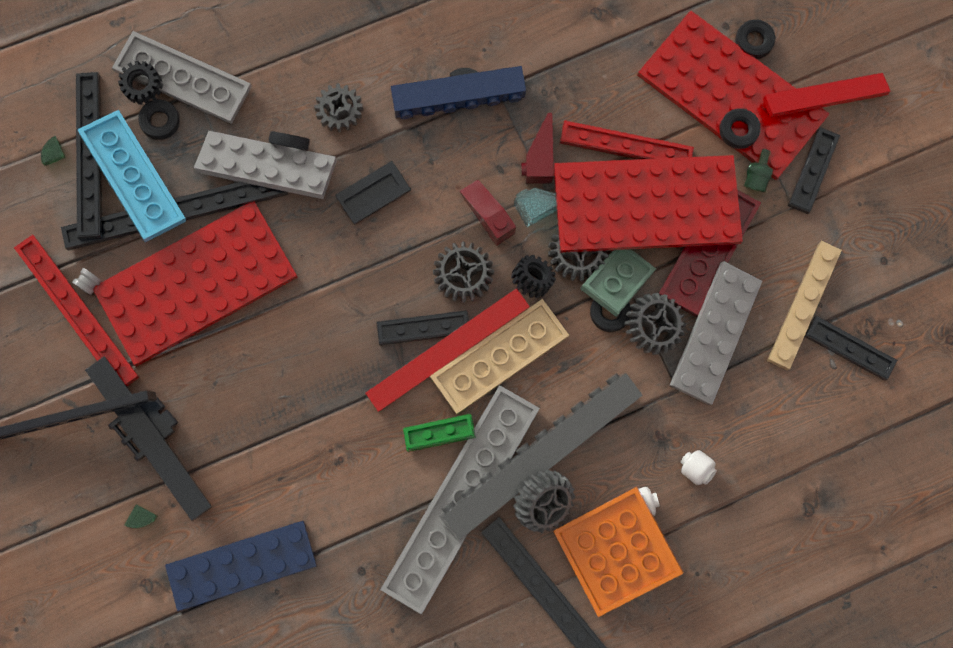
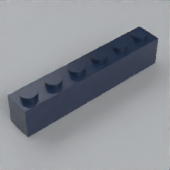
(458, 92)

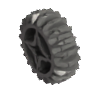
(579, 268)
(454, 275)
(663, 308)
(544, 501)

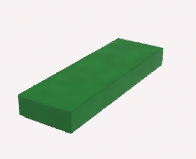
(439, 432)

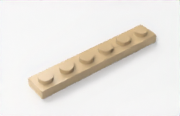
(804, 305)

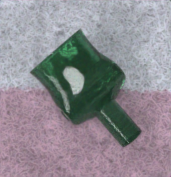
(759, 173)

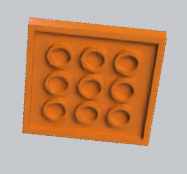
(618, 551)

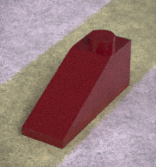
(539, 159)
(488, 212)

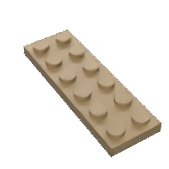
(499, 356)

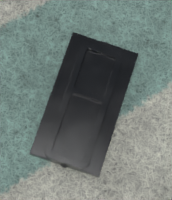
(373, 192)

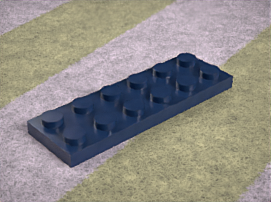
(240, 565)

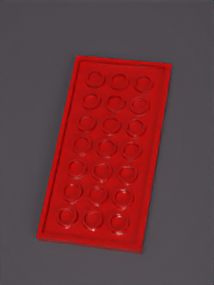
(713, 75)
(647, 203)
(194, 283)

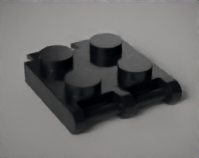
(163, 422)

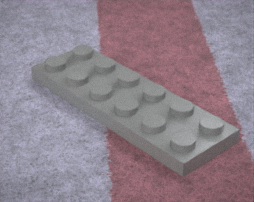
(186, 77)
(265, 164)
(716, 333)

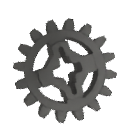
(334, 99)

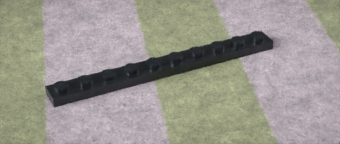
(191, 206)

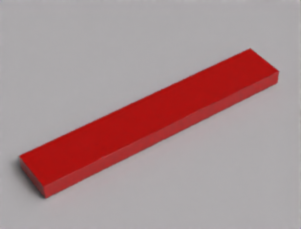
(826, 95)
(620, 143)

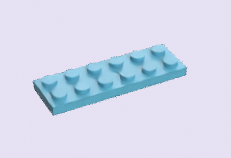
(131, 176)

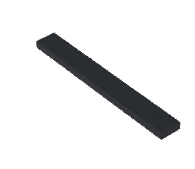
(87, 170)
(77, 414)
(150, 441)
(540, 586)

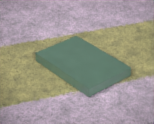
(618, 280)

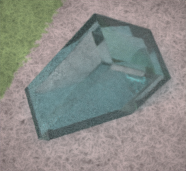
(535, 205)

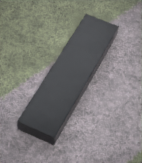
(813, 170)
(420, 327)
(851, 348)

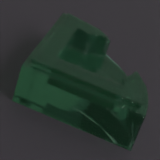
(51, 151)
(140, 518)

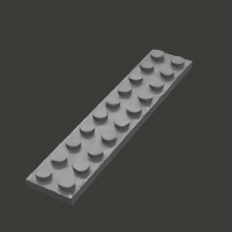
(432, 543)

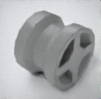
(86, 281)

